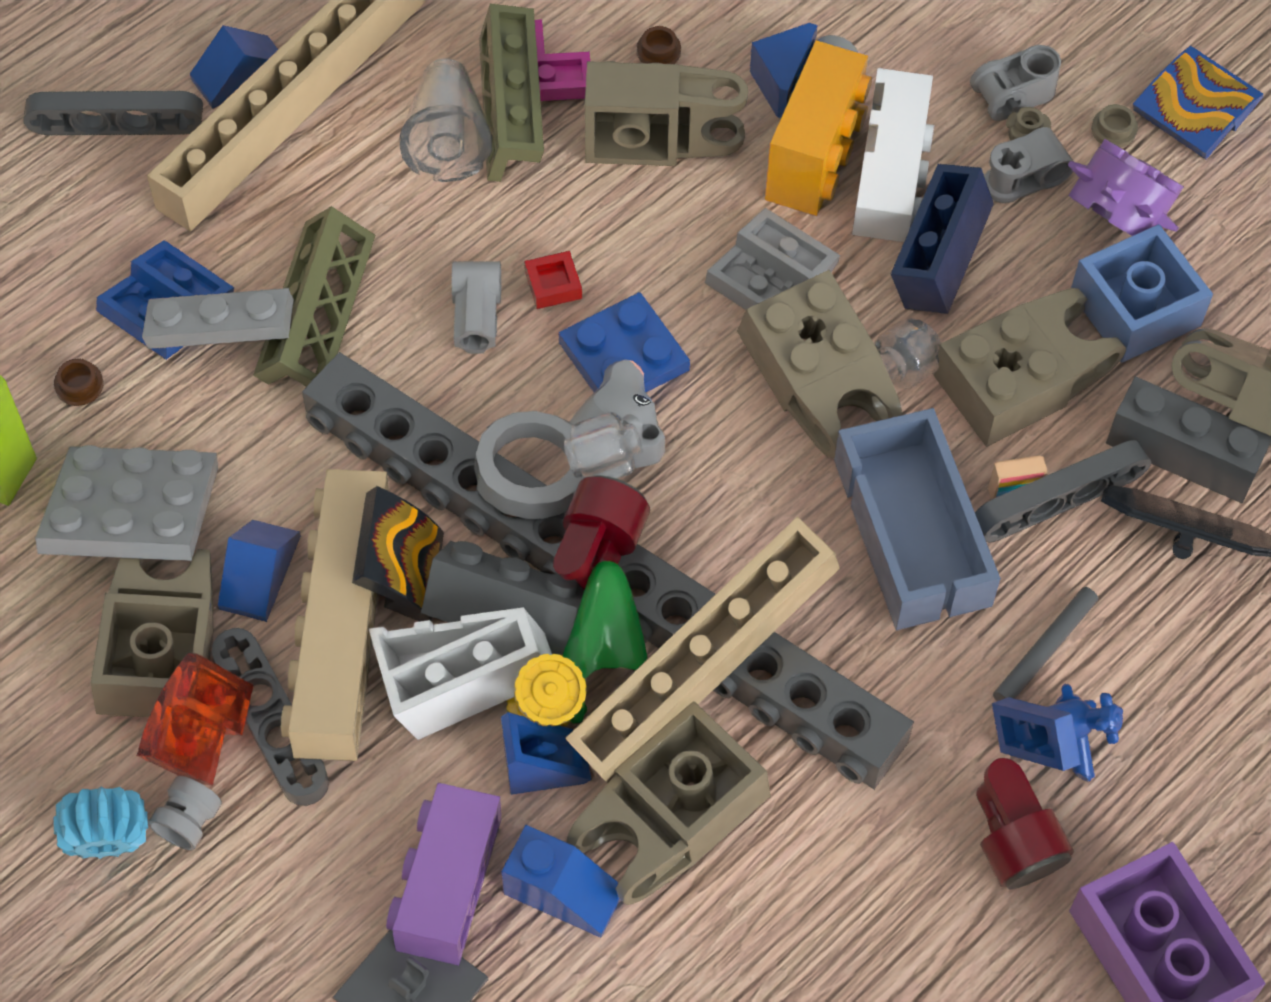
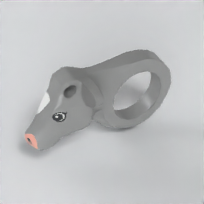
(619, 393)

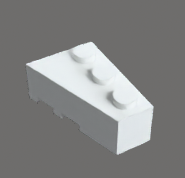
(893, 155)
(456, 667)

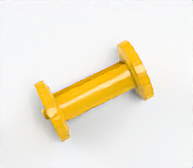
(548, 691)

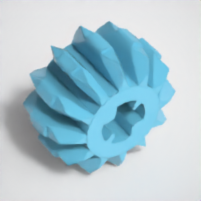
(100, 822)

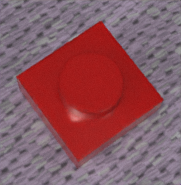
(553, 279)

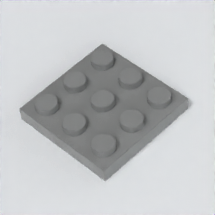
(128, 503)

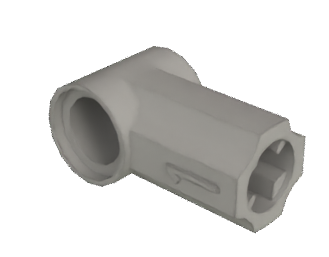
(476, 295)

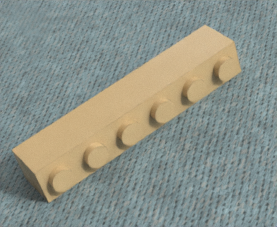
(335, 632)
(706, 647)

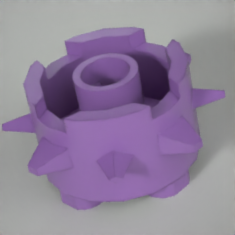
(1125, 190)

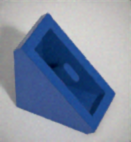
(230, 62)
(779, 62)
(256, 568)
(540, 756)

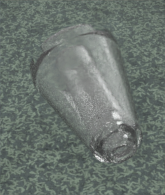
(445, 125)

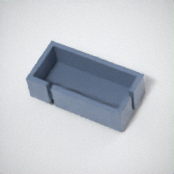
(916, 519)

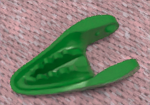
(606, 627)

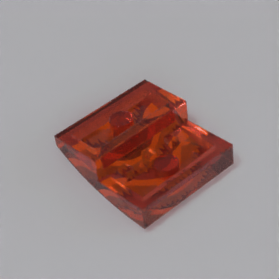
(193, 716)

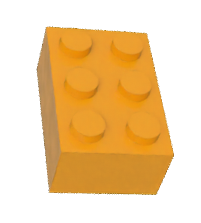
(818, 128)

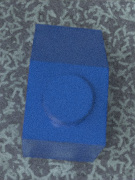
(560, 881)

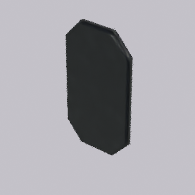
(1188, 522)

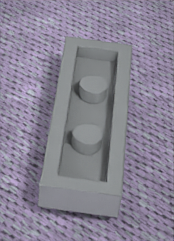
(218, 318)

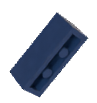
(942, 238)

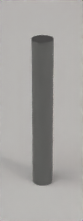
(1047, 645)

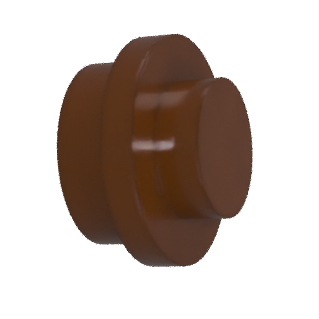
(659, 46)
(78, 382)

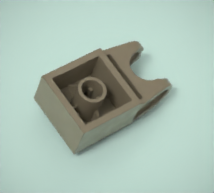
(658, 113)
(1023, 365)
(828, 369)
(1236, 377)
(148, 632)
(664, 815)

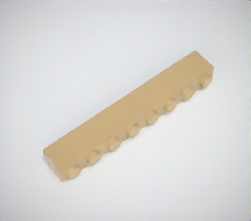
(271, 105)

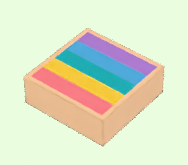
(1015, 473)

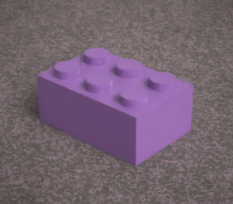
(1163, 934)

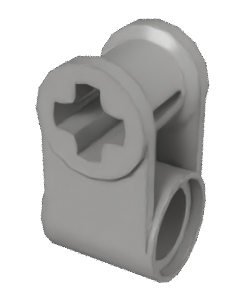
(1018, 80)
(1027, 166)

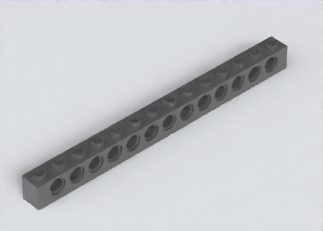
(427, 437)

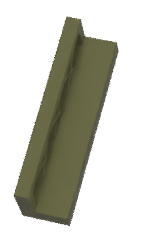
(510, 87)
(307, 283)

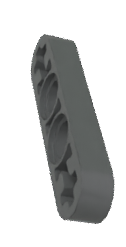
(61, 113)
(1062, 490)
(268, 716)

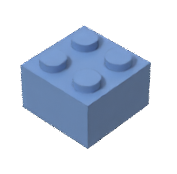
(1142, 291)

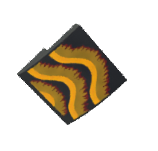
(396, 552)

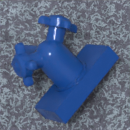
(1056, 733)

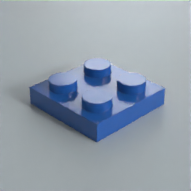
(624, 333)

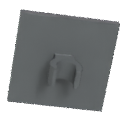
(409, 978)

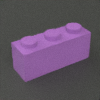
(445, 873)

